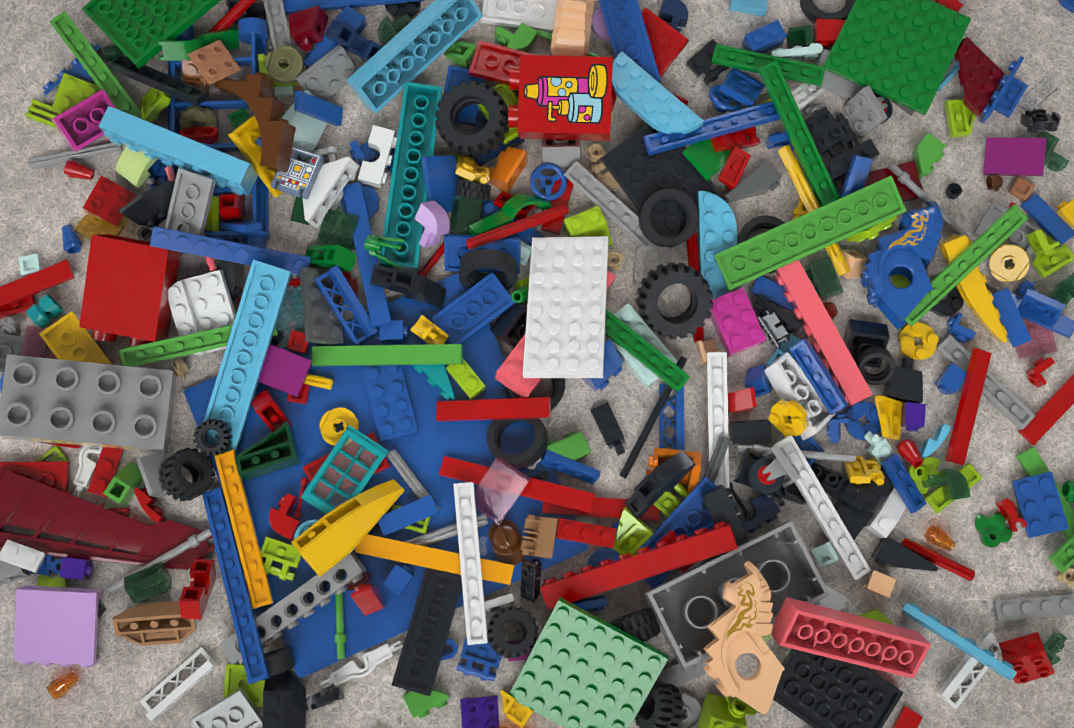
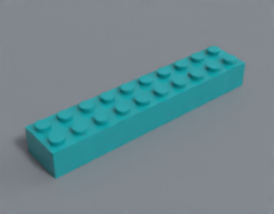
(407, 188)

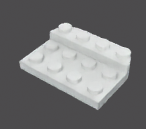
(201, 304)

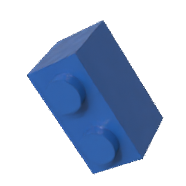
(765, 38)

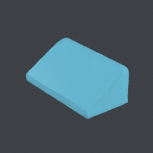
(752, 7)

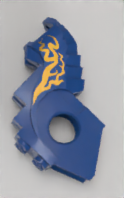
(904, 254)

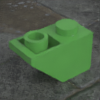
(927, 153)
(572, 447)
(123, 484)
(421, 704)

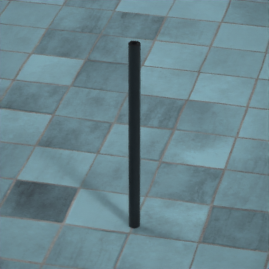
(649, 424)

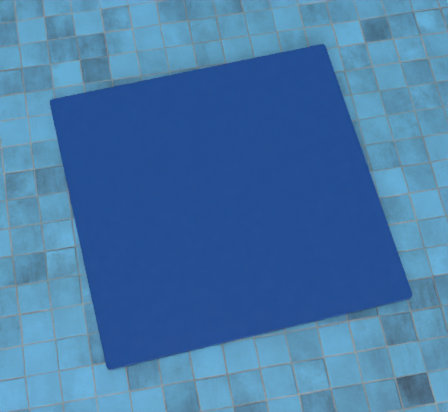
(423, 452)

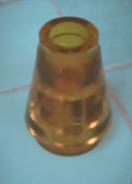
(939, 538)
(62, 685)

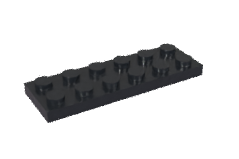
(428, 632)

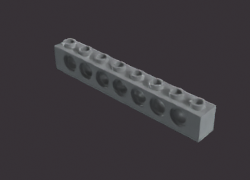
(354, 570)

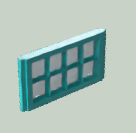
(344, 471)

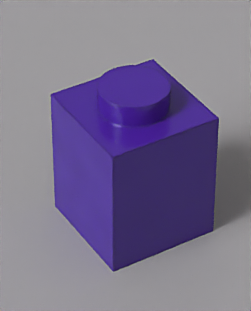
(913, 416)
(76, 568)

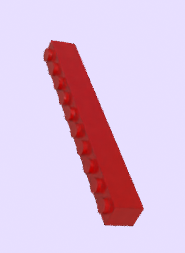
(640, 565)

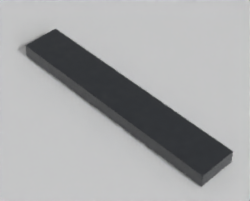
(159, 80)

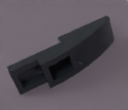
(409, 283)
(658, 482)
(853, 494)

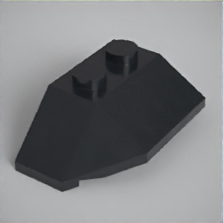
(150, 206)
(284, 702)

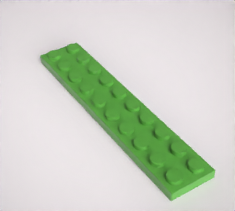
(810, 233)

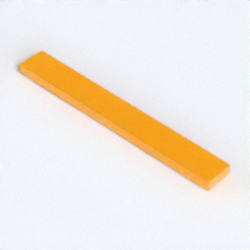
(244, 530)
(430, 557)

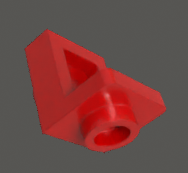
(1040, 365)

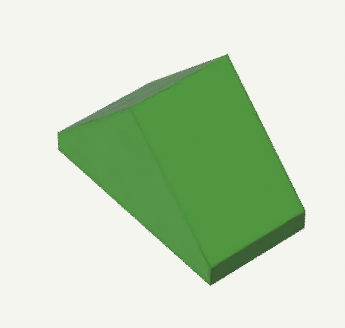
(461, 53)

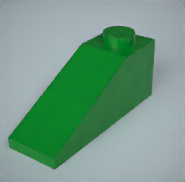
(330, 256)

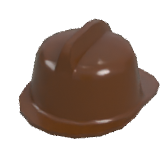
(506, 542)

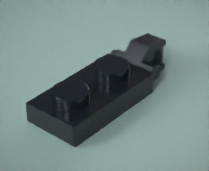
(790, 323)
(609, 427)

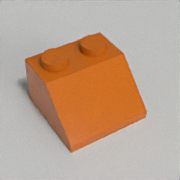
(508, 168)

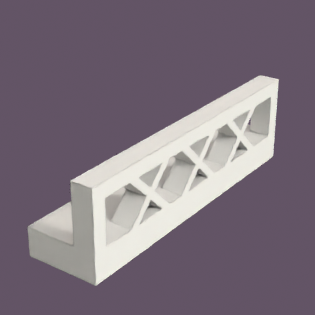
(963, 669)
(180, 690)

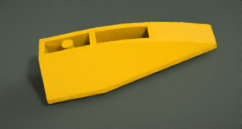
(974, 290)
(345, 527)

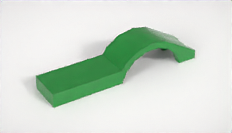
(179, 50)
(507, 213)

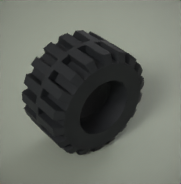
(176, 483)
(639, 624)
(529, 629)
(661, 707)

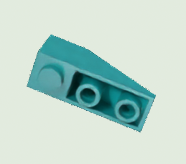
(437, 376)

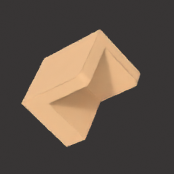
(855, 262)
(705, 347)
(880, 584)

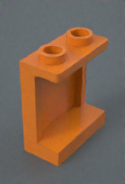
(660, 455)

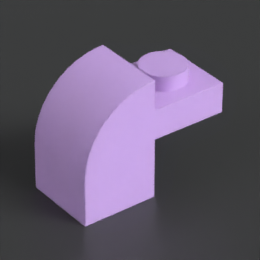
(434, 220)

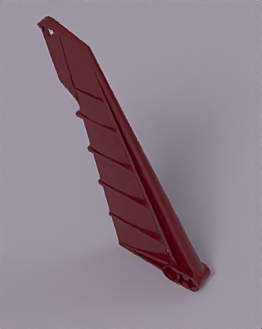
(56, 512)

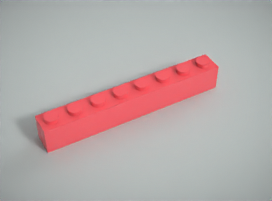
(822, 332)

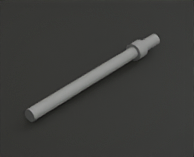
(904, 178)
(807, 454)
(193, 541)

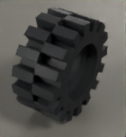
(473, 190)
(202, 442)

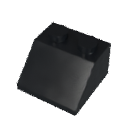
(511, 325)
(863, 335)

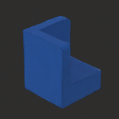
(758, 379)

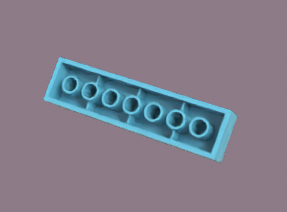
(412, 51)
(178, 151)

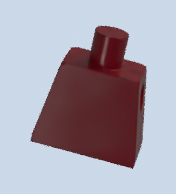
(308, 27)

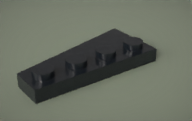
(856, 519)

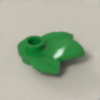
(993, 526)

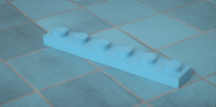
(966, 645)

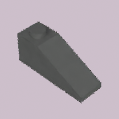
(757, 183)

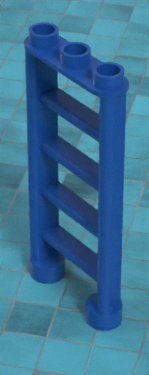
(255, 33)

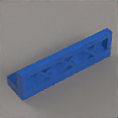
(856, 175)
(351, 301)
(819, 376)
(678, 418)

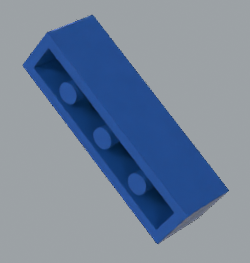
(321, 48)

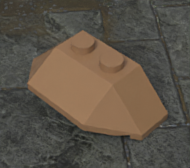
(153, 624)

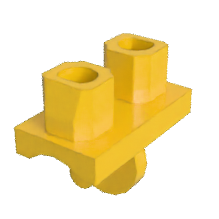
(429, 331)

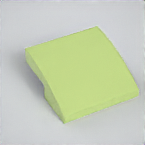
(134, 166)

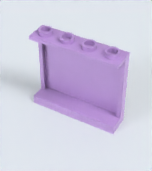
(56, 625)

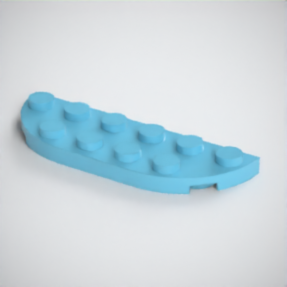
(651, 99)
(715, 234)

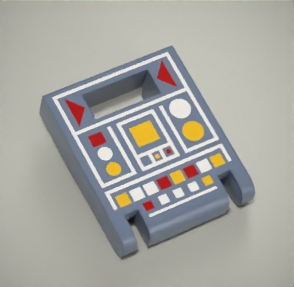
(299, 175)

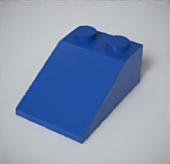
(612, 366)

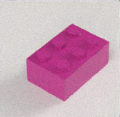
(81, 122)
(736, 322)

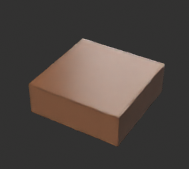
(1021, 189)

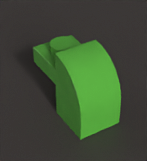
(522, 39)

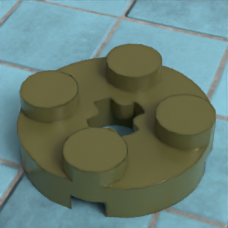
(277, 57)
(200, 114)

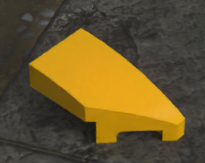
(515, 711)

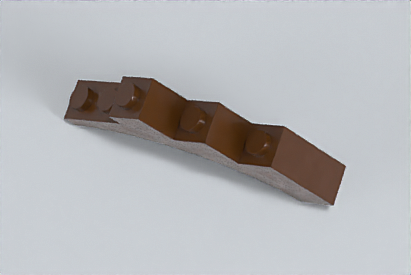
(275, 132)

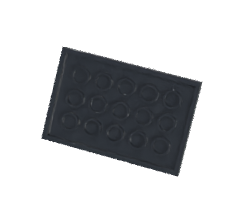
(645, 174)
(834, 692)

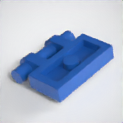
(482, 654)

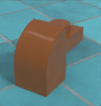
(192, 75)

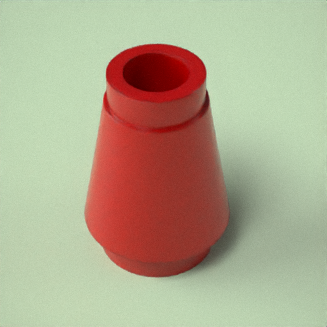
(77, 170)
(910, 453)

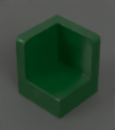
(799, 36)

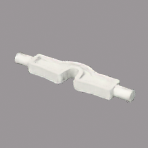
(85, 469)
(352, 670)

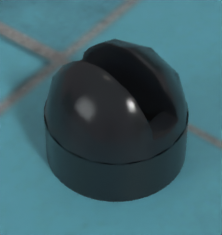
(953, 191)

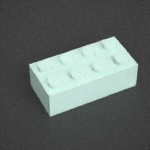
(634, 322)

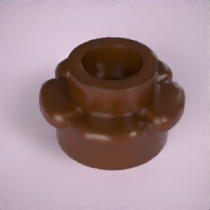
(994, 182)

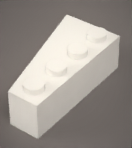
(793, 385)

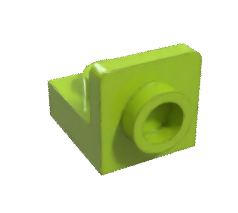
(1039, 243)

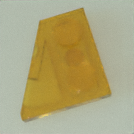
(94, 225)

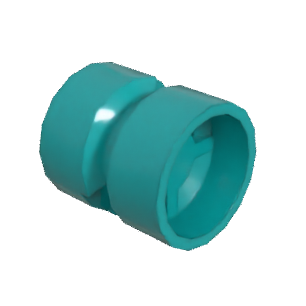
(44, 311)

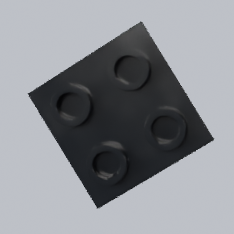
(824, 130)

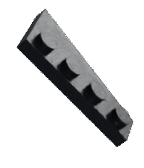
(749, 456)

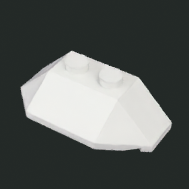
(329, 189)

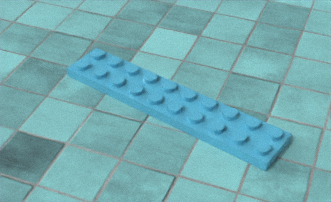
(247, 349)

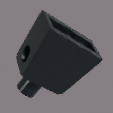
(905, 384)

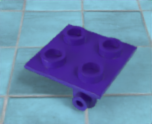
(480, 712)

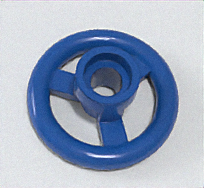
(722, 102)
(547, 188)

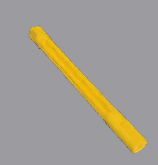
(810, 203)

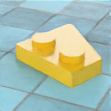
(889, 416)

